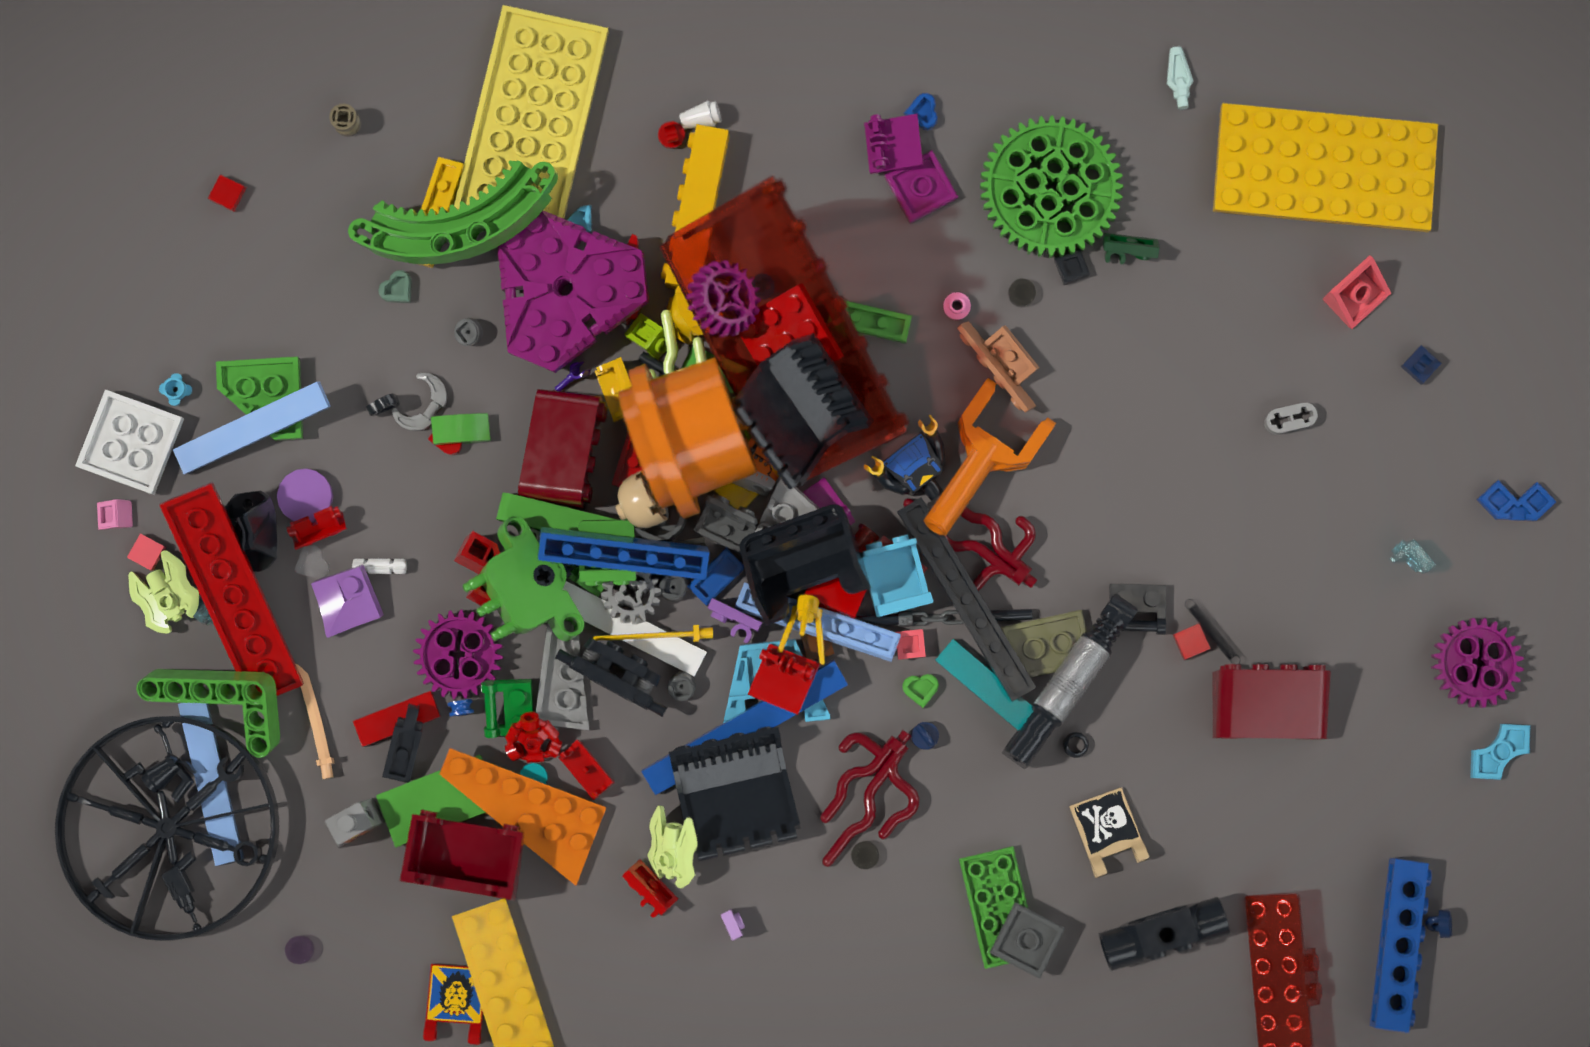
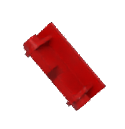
(328, 523)

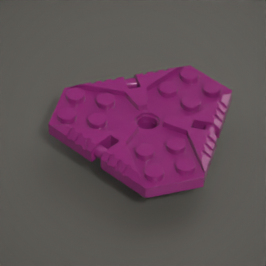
(543, 259)

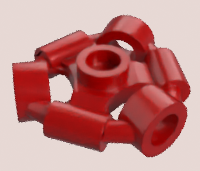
(532, 739)

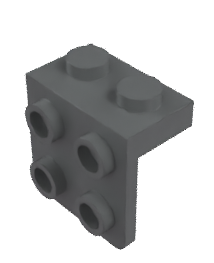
(724, 523)

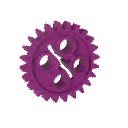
(432, 653)
(1452, 658)

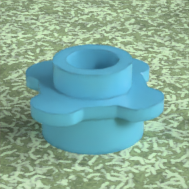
(167, 389)

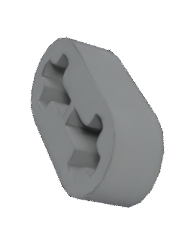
(1291, 425)

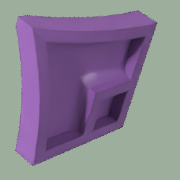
(346, 600)

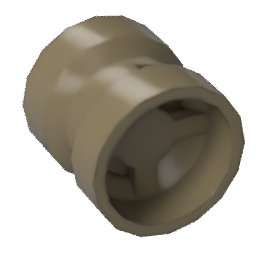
(348, 124)

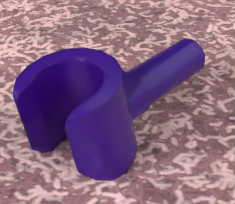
(574, 373)

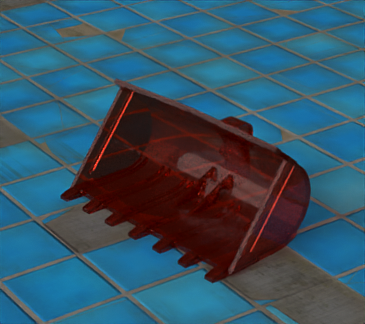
(773, 246)

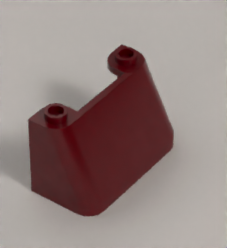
(463, 856)

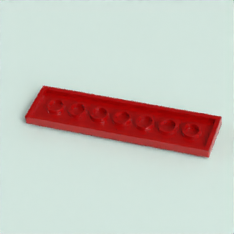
(229, 586)

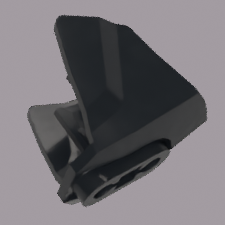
(255, 527)

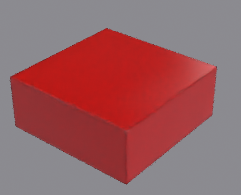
(227, 193)
(1191, 641)

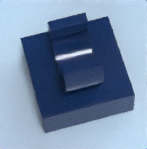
(1421, 364)

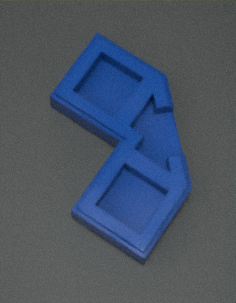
(1505, 506)

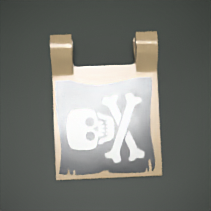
(1107, 828)

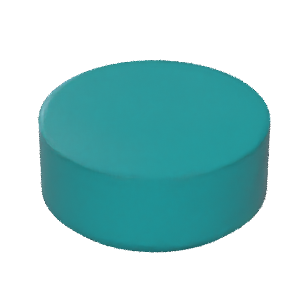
(536, 772)

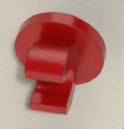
(671, 134)

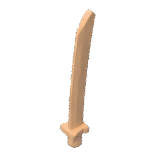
(325, 760)

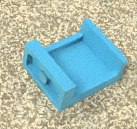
(895, 576)

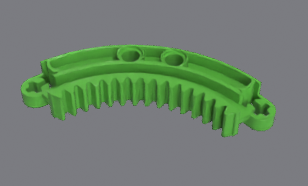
(500, 213)

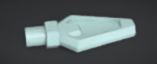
(1179, 77)

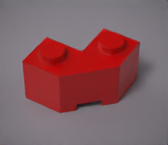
(474, 555)

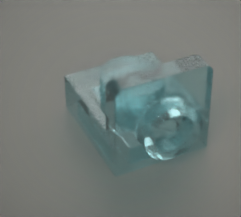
(1417, 557)

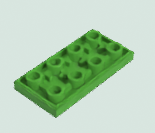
(428, 794)
(991, 889)

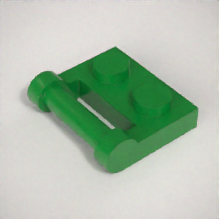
(517, 701)

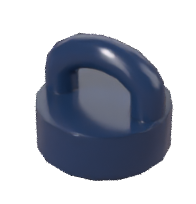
(925, 735)
(1445, 923)

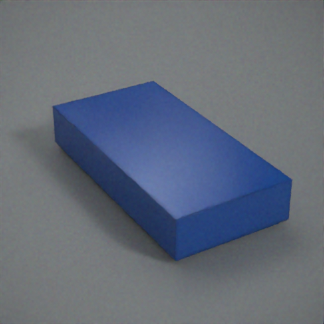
(719, 576)

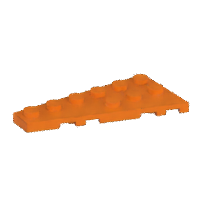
(554, 821)

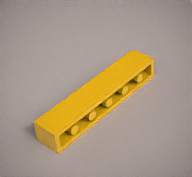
(702, 181)

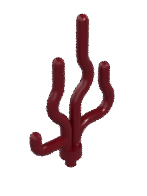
(1004, 562)
(887, 761)

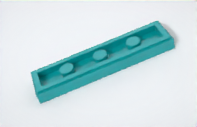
(983, 684)

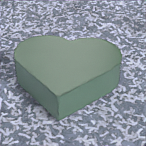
(397, 288)

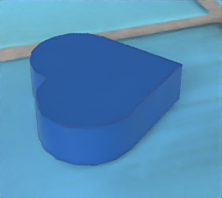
(924, 107)

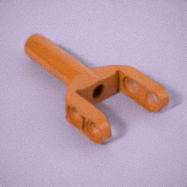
(984, 455)

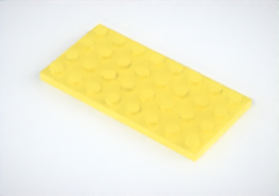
(534, 102)

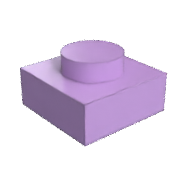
(733, 923)

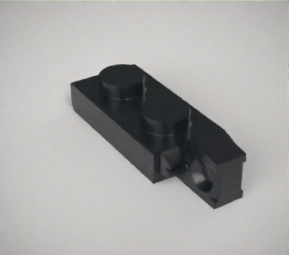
(403, 746)

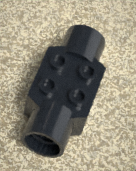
(1186, 924)

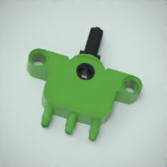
(518, 594)

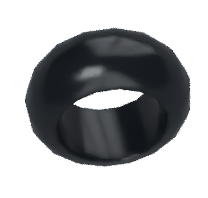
(1066, 747)

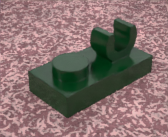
(1140, 247)

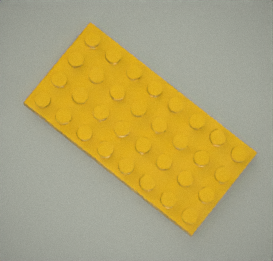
(1325, 167)

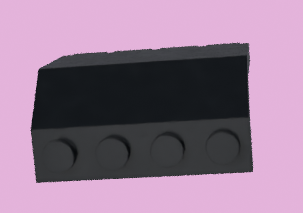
(798, 408)
(736, 792)

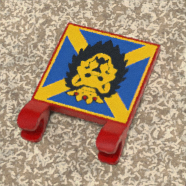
(452, 1000)

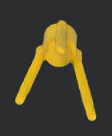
(805, 611)

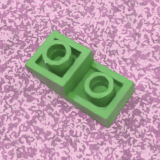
(460, 428)

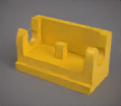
(612, 379)

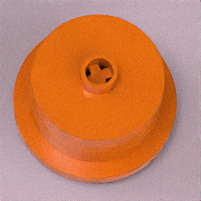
(686, 433)

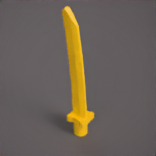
(697, 634)

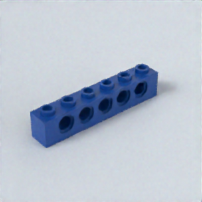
(1391, 931)

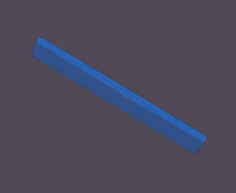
(826, 682)

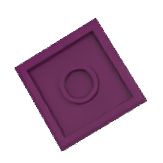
(921, 188)

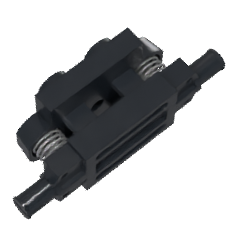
(634, 668)

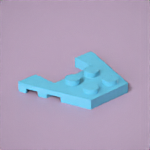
(744, 674)

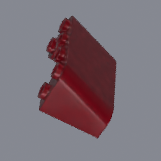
(561, 447)
(1270, 702)

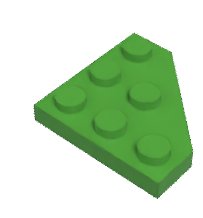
(260, 382)

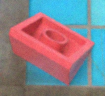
(1358, 293)

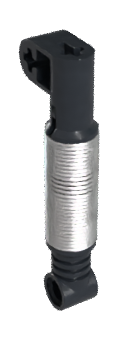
(1069, 680)

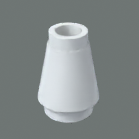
(703, 114)

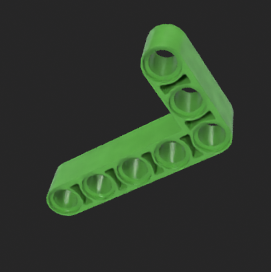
(221, 693)

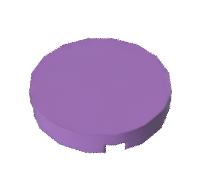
(303, 494)

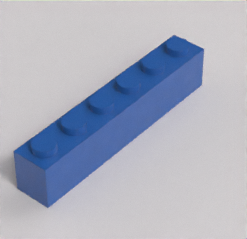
(623, 553)

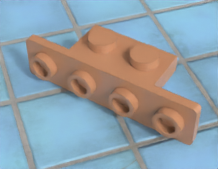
(1005, 359)

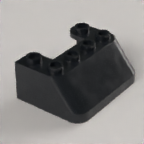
(800, 556)

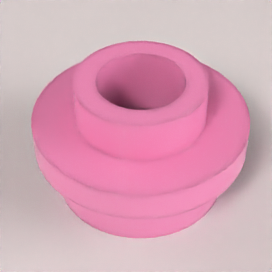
(957, 314)

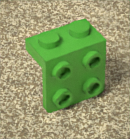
(595, 575)

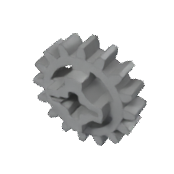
(622, 599)

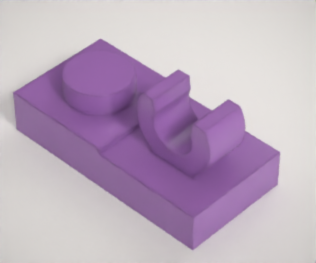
(723, 612)

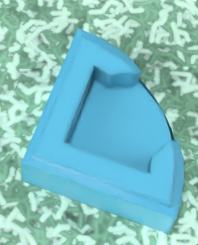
(582, 217)

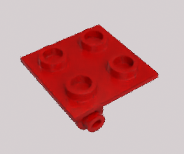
(783, 679)

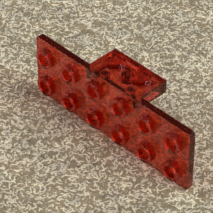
(1281, 971)

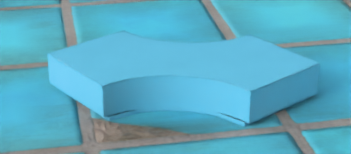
(1491, 760)

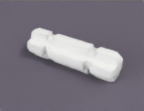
(382, 566)

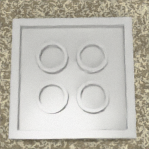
(129, 442)

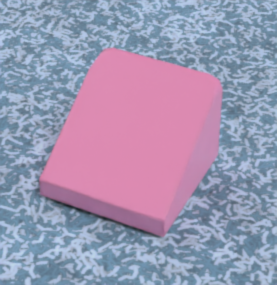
(114, 514)

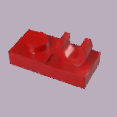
(650, 887)

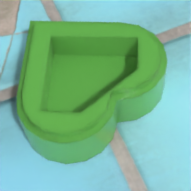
(921, 688)

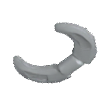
(420, 421)

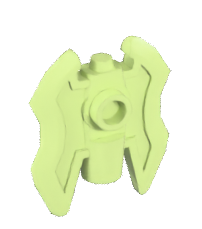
(167, 594)
(672, 848)

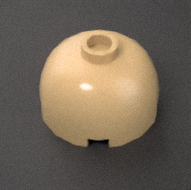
(639, 503)

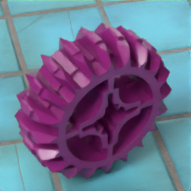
(738, 298)

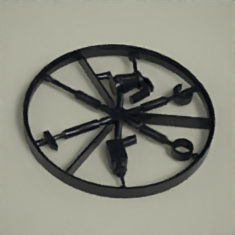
(156, 779)

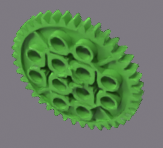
(1006, 179)

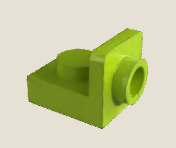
(647, 336)

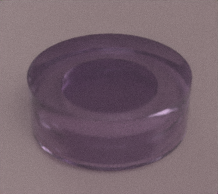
(299, 949)

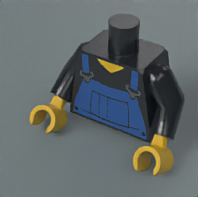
(913, 464)

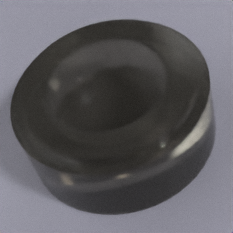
(1021, 293)
(865, 855)

